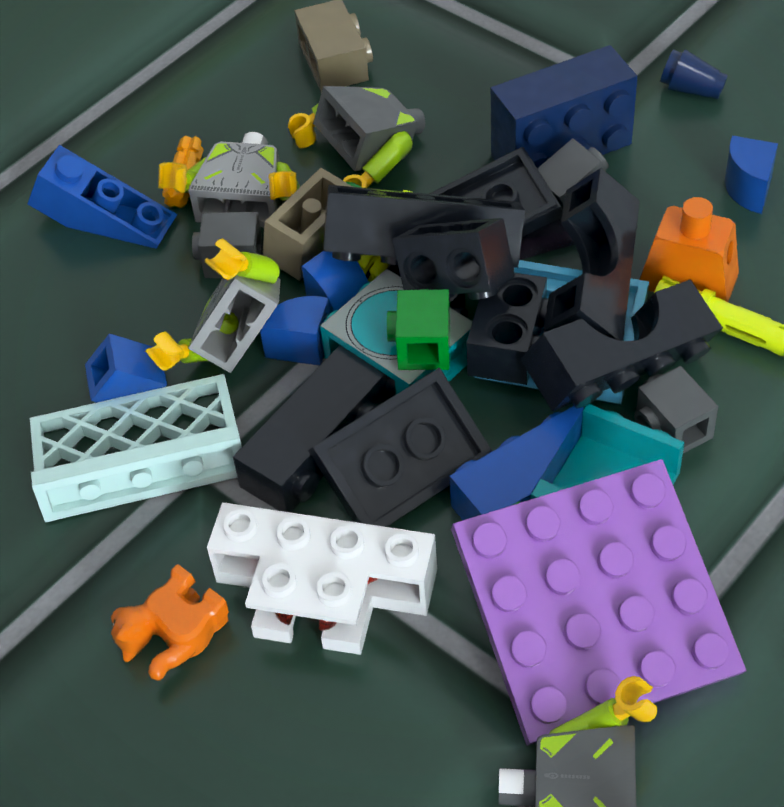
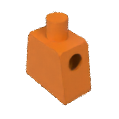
(694, 247)

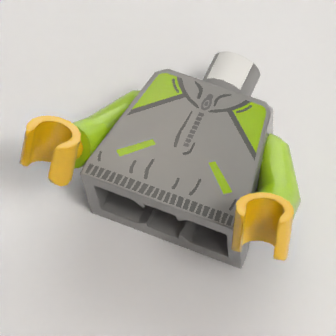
(234, 179)
(231, 314)

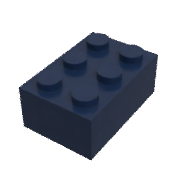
(575, 99)

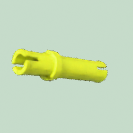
(740, 321)

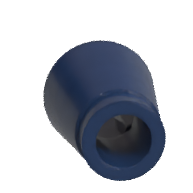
(692, 75)

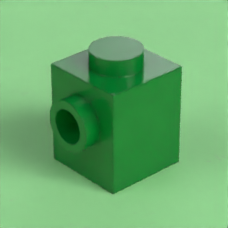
(421, 329)

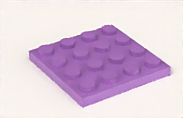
(595, 593)

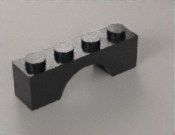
(603, 226)
(580, 362)

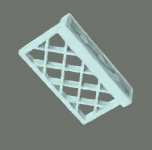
(140, 467)

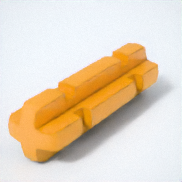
(188, 153)

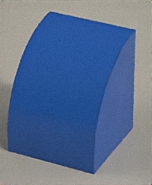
(749, 171)
(333, 279)
(295, 330)
(121, 369)

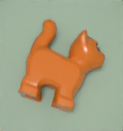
(175, 617)

